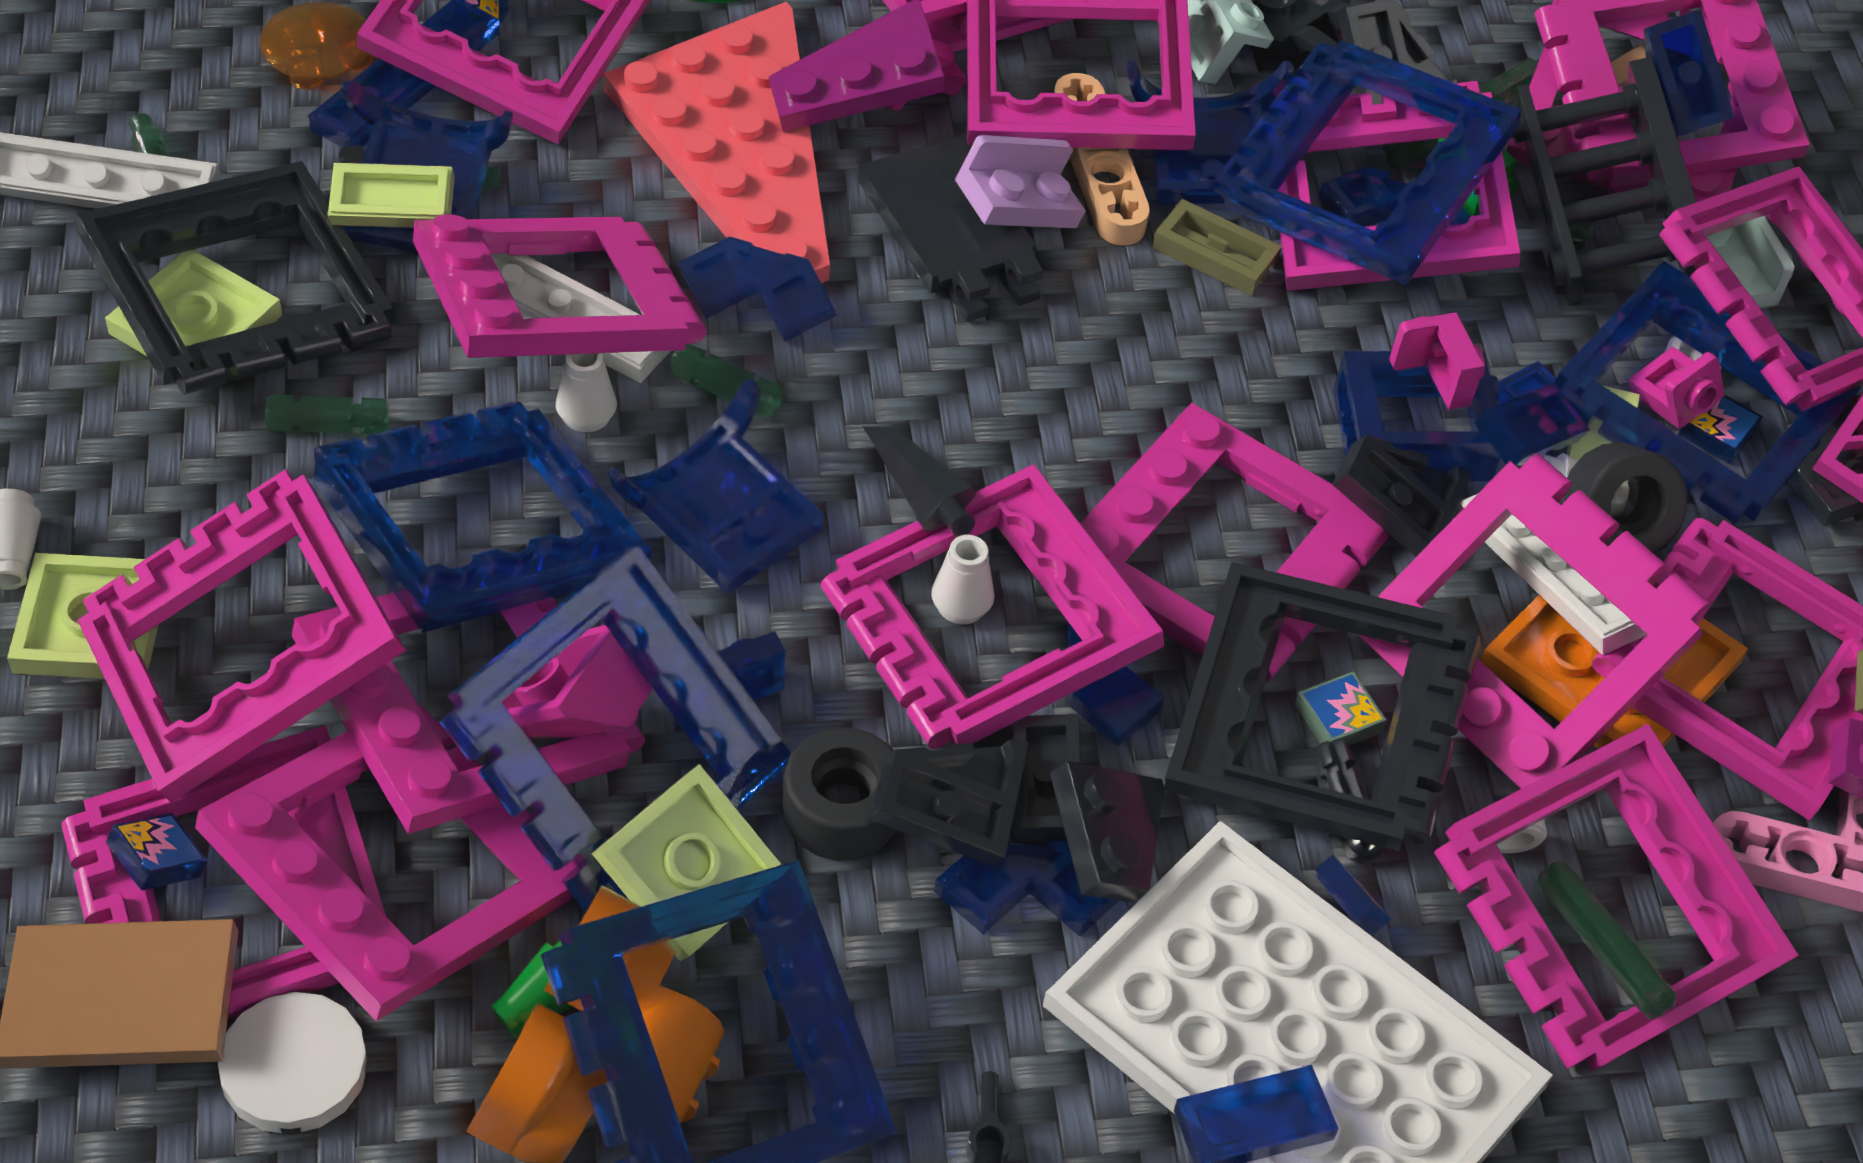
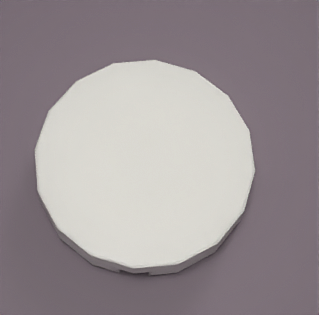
(293, 1062)

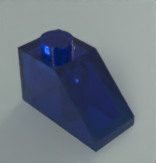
(1688, 72)

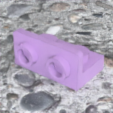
(1020, 182)

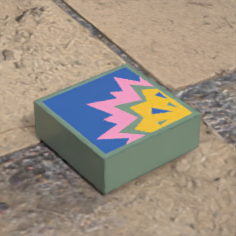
(1340, 710)

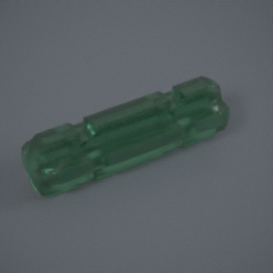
(723, 377)
(326, 414)

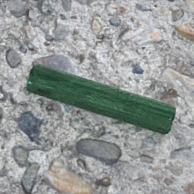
(1607, 940)

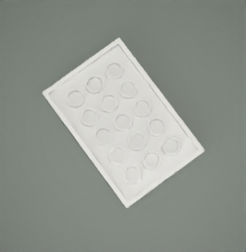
(1255, 975)

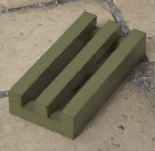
(1212, 253)

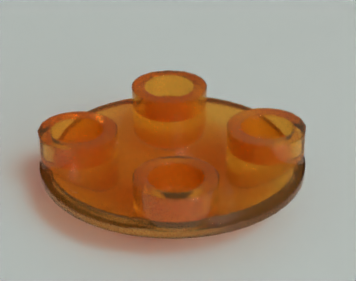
(314, 42)

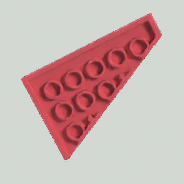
(719, 132)

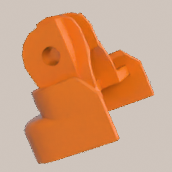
(539, 1094)

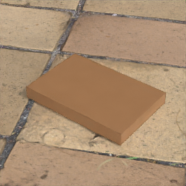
(118, 993)

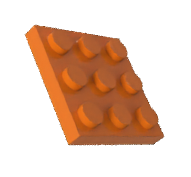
(1554, 667)

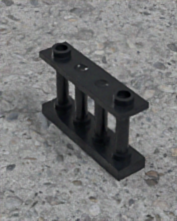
(1652, 145)

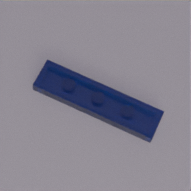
(344, 127)

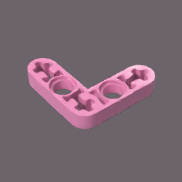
(1826, 849)

